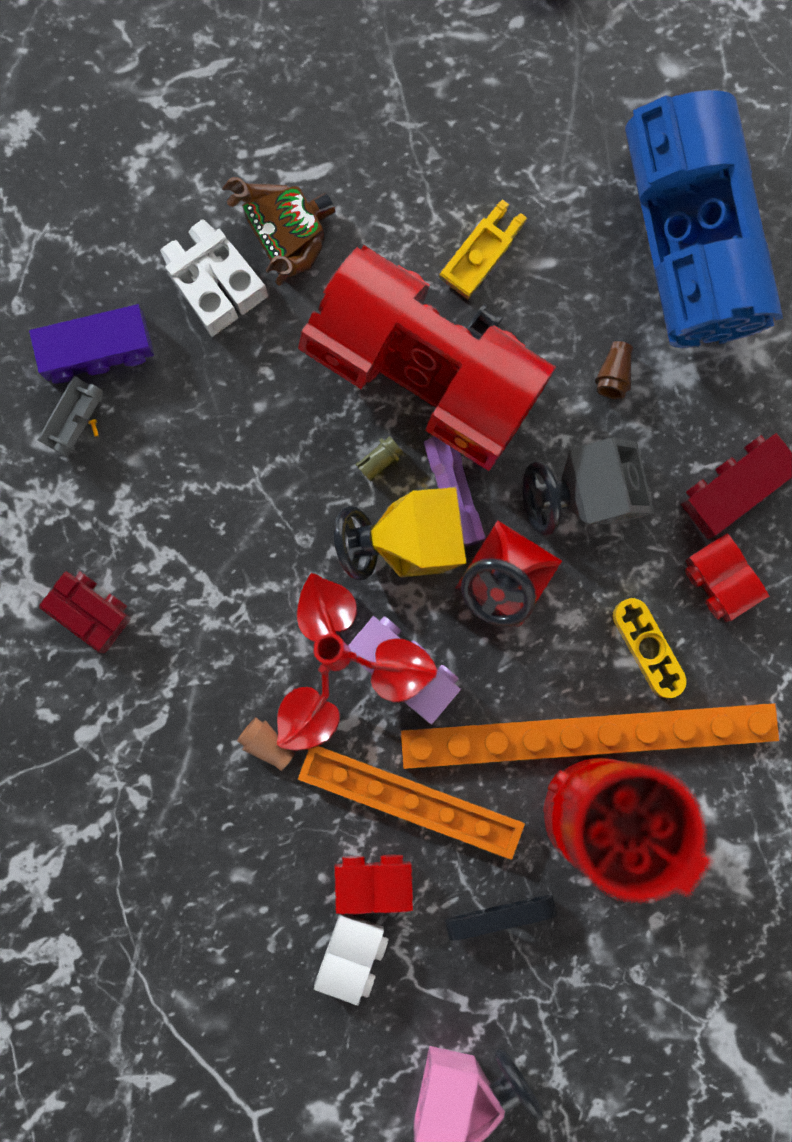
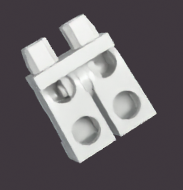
(203, 267)

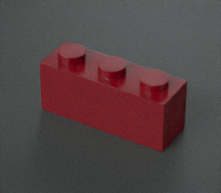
(739, 485)

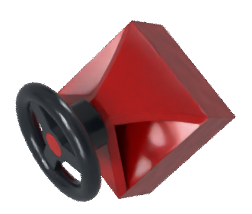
(506, 577)

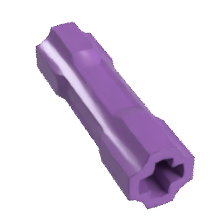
(449, 473)

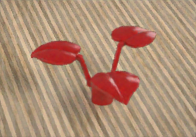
(399, 672)

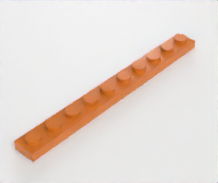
(589, 735)

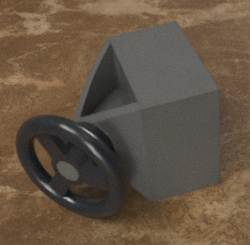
(598, 485)

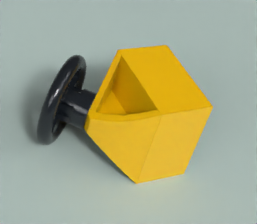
(413, 536)

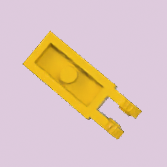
(481, 252)

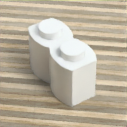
(350, 958)

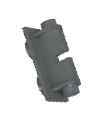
(70, 416)

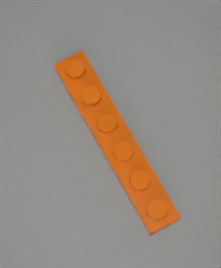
(411, 801)

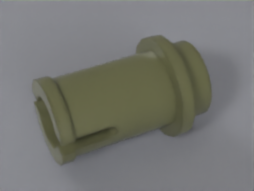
(379, 458)

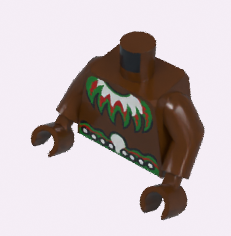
(283, 223)

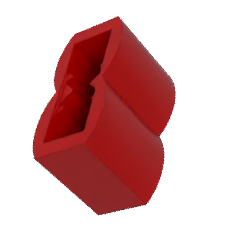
(725, 578)
(373, 886)

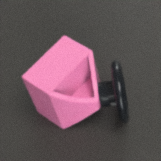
(461, 1103)

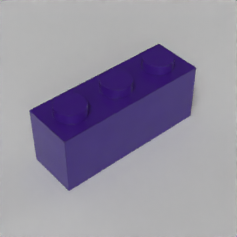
(91, 344)

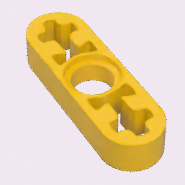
(654, 677)

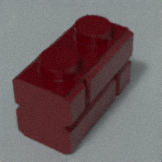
(86, 611)

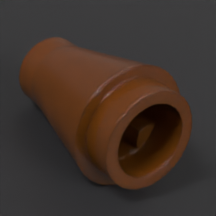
(615, 373)

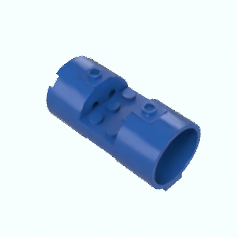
(702, 218)

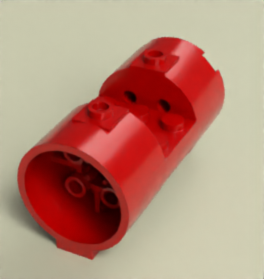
(379, 323)
(627, 828)

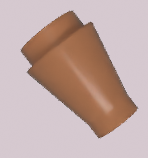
(261, 741)

